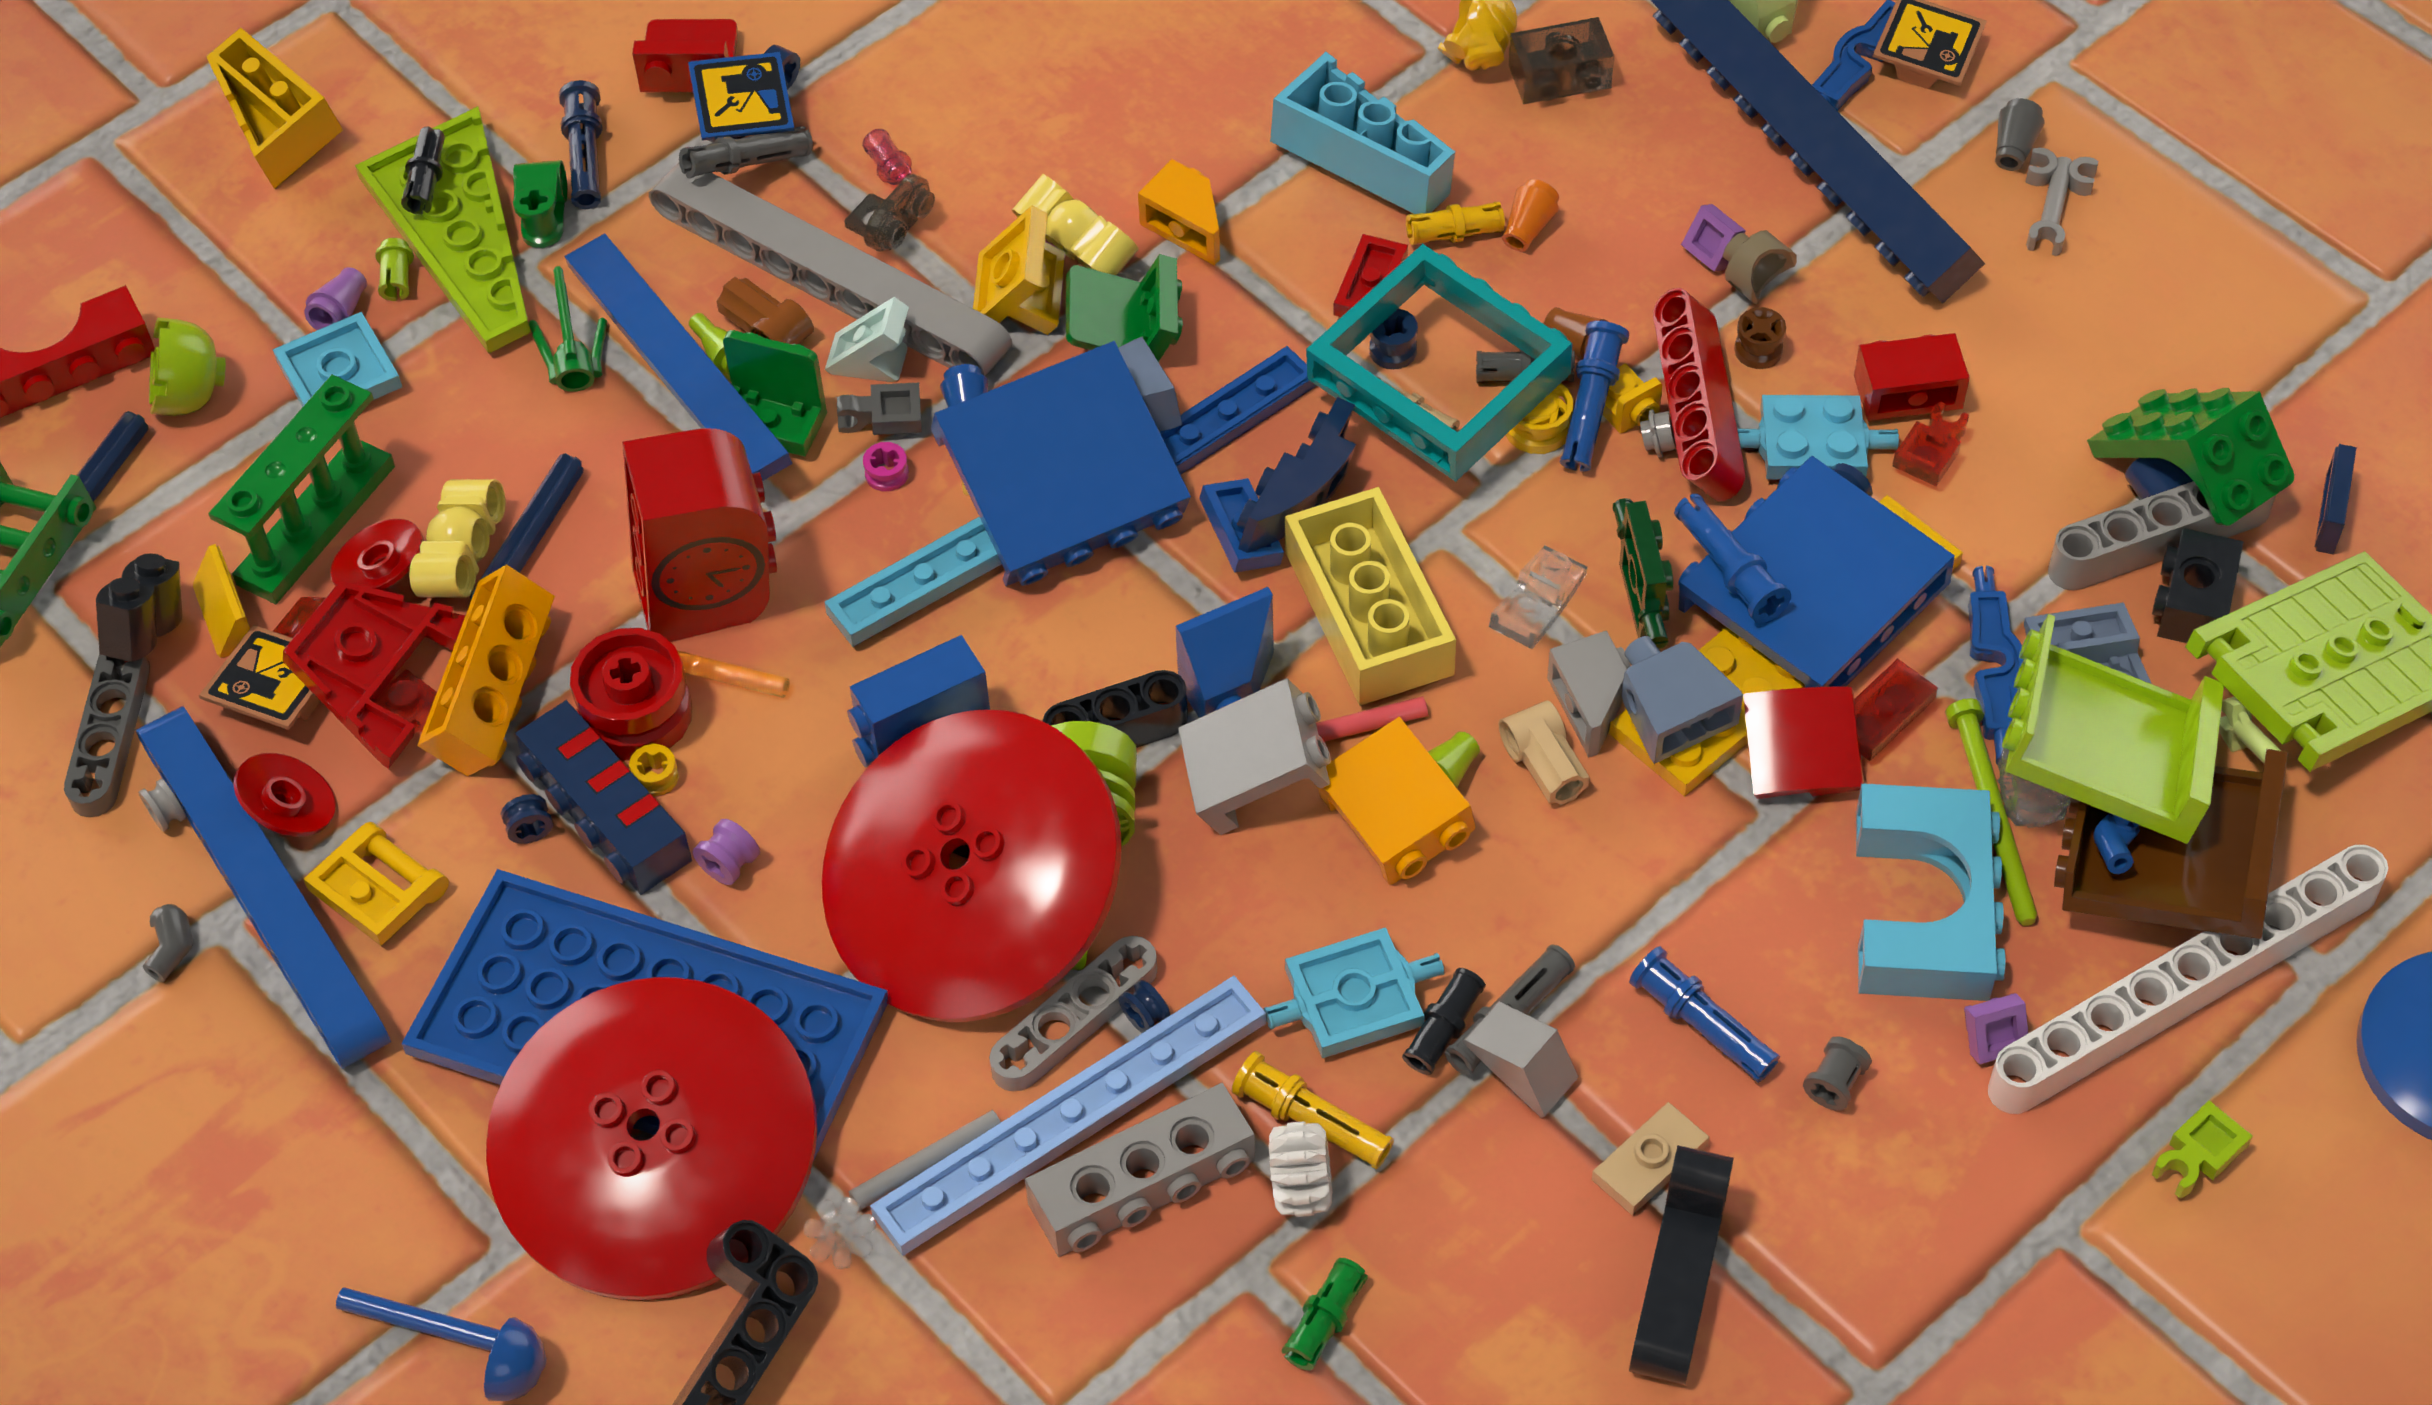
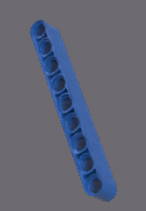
(264, 889)

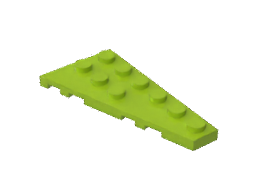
(463, 234)

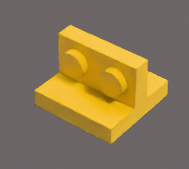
(1021, 274)

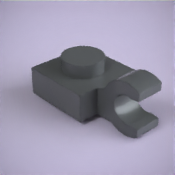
(889, 409)

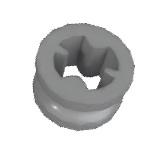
(162, 805)

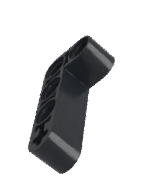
(1681, 1265)
(759, 1300)

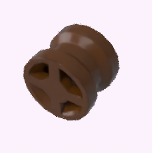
(1760, 338)

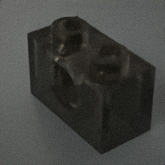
(1561, 60)

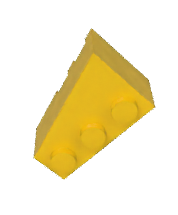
(273, 106)

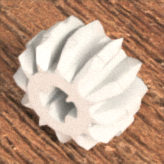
(1300, 1169)

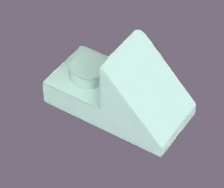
(871, 345)

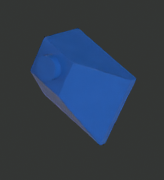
(1226, 651)

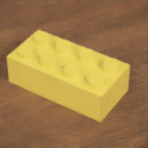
(1369, 596)

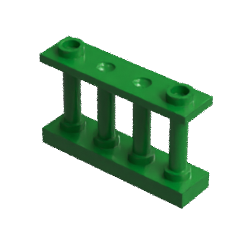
(323, 507)
(42, 547)

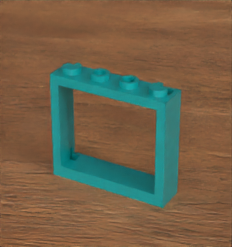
(1402, 418)

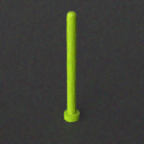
(1966, 716)

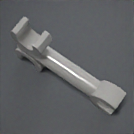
(2060, 175)

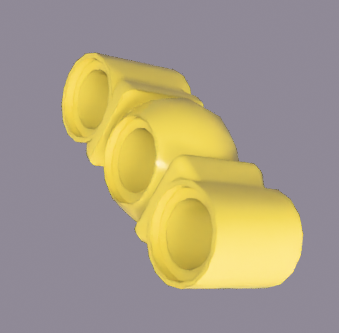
(1078, 228)
(457, 538)

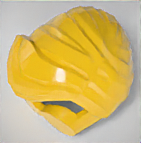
(1481, 33)

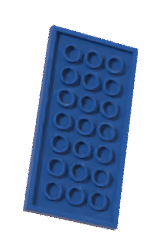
(546, 947)

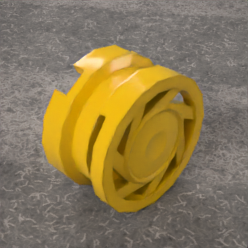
(1546, 425)

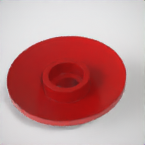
(378, 554)
(284, 794)

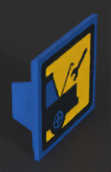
(741, 96)

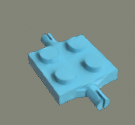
(1814, 426)
(1354, 992)

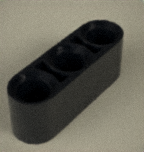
(1135, 704)

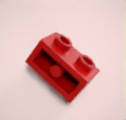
(1911, 376)

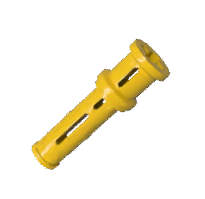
(1289, 1098)

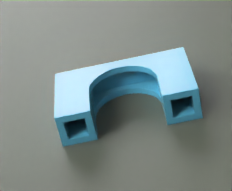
(1956, 835)

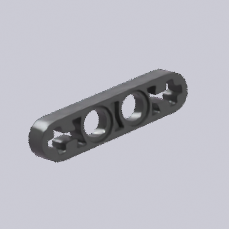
(102, 726)

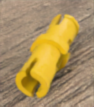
(1455, 223)

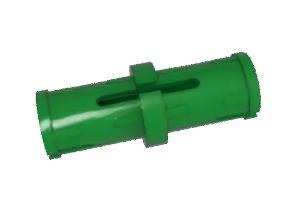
(1324, 1314)

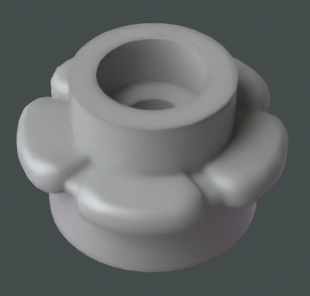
(1658, 433)

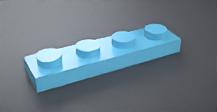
(913, 582)

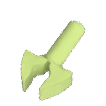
(2241, 732)

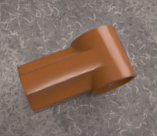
(762, 314)

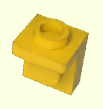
(1631, 400)

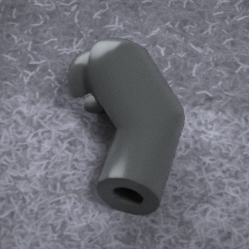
(174, 941)

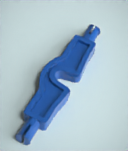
(1848, 69)
(1993, 642)

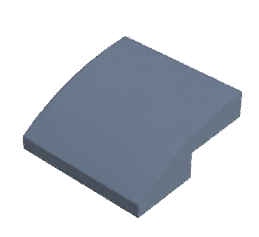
(2098, 634)

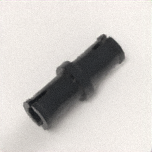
(1444, 1021)

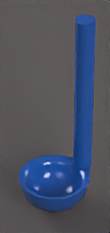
(515, 1349)

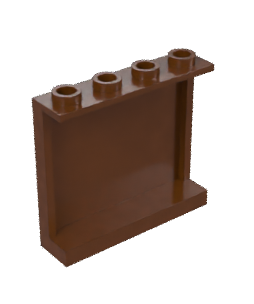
(2204, 885)

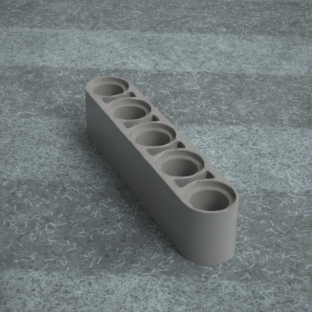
(2136, 536)

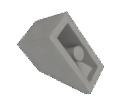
(1589, 685)

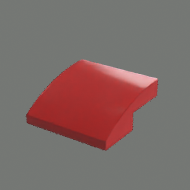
(1803, 741)

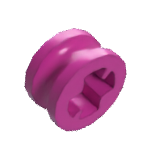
(891, 455)

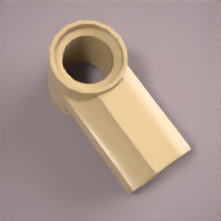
(1540, 742)

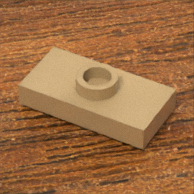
(1646, 1158)

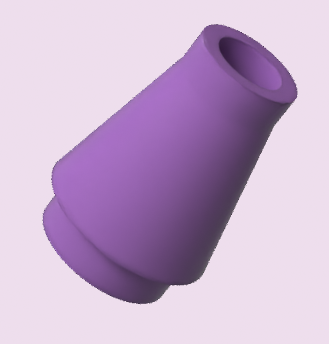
(335, 299)

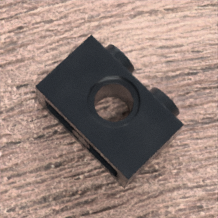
(2199, 585)

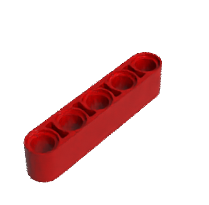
(1698, 395)

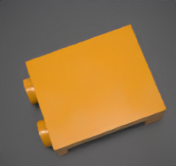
(1397, 801)

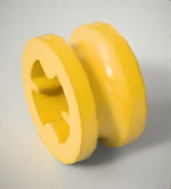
(656, 757)

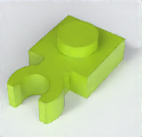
(2204, 1143)

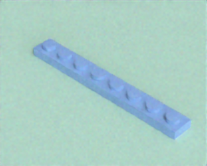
(1067, 1115)

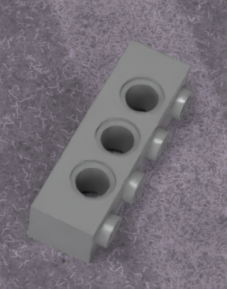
(1153, 1144)

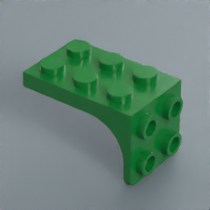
(2214, 437)

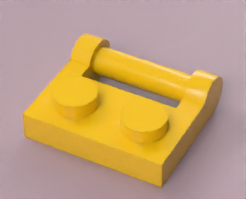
(365, 894)

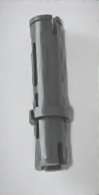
(730, 154)
(1522, 995)

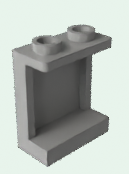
(1252, 751)

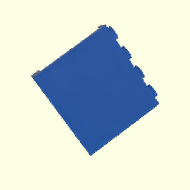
(1063, 463)
(1849, 569)

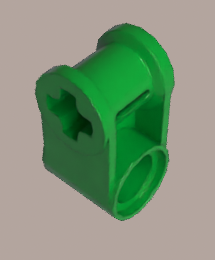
(540, 201)

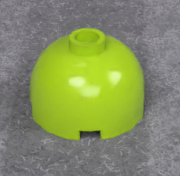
(183, 368)

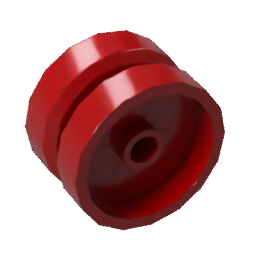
(632, 690)

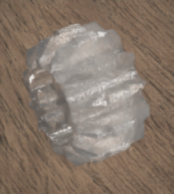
(2028, 802)

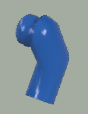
(2112, 838)

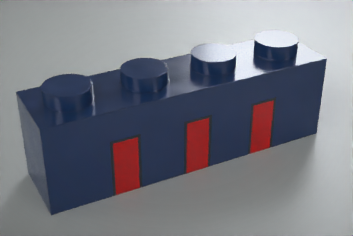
(602, 798)

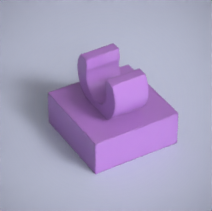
(1710, 235)
(1995, 1026)

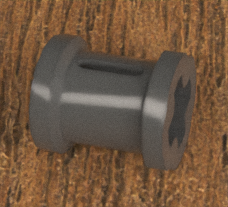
(1837, 1073)

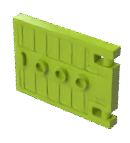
(2327, 659)

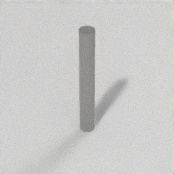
(919, 1162)

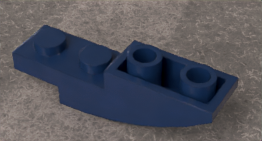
(1299, 480)

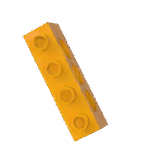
(487, 671)

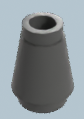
(2017, 131)

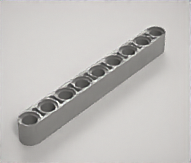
(828, 267)

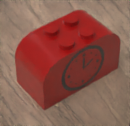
(697, 532)

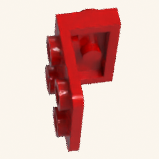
(672, 43)

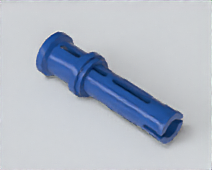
(1597, 373)
(1743, 571)
(1686, 999)

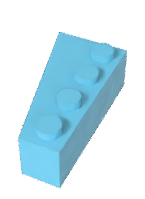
(1361, 138)

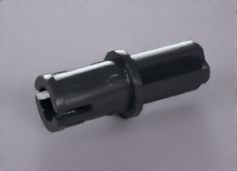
(423, 171)

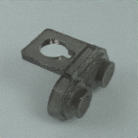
(892, 215)

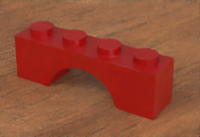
(104, 339)

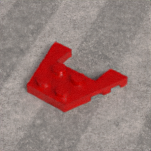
(356, 649)

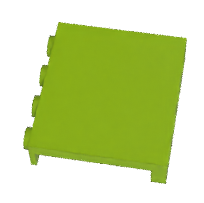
(2113, 738)

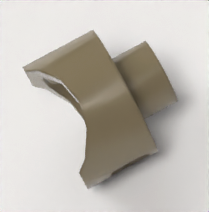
(1756, 262)

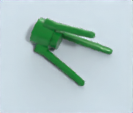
(573, 364)

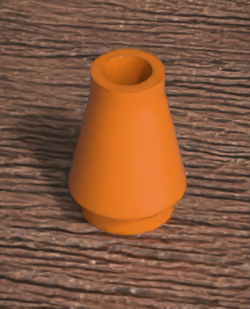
(1531, 211)

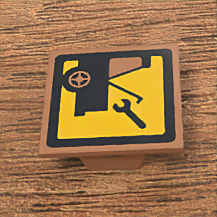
(1929, 42)
(259, 682)

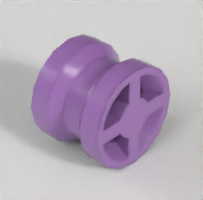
(726, 851)

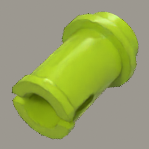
(394, 260)

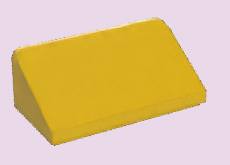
(220, 602)

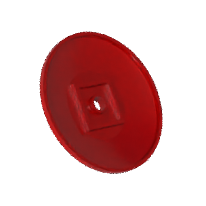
(1021, 904)
(641, 1213)

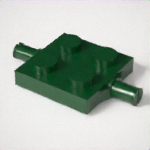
(1642, 569)

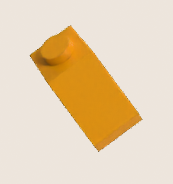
(1182, 210)

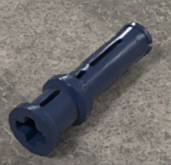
(584, 184)

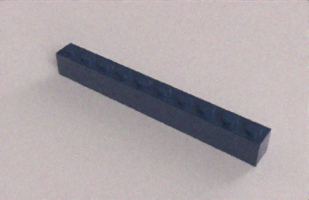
(1823, 144)

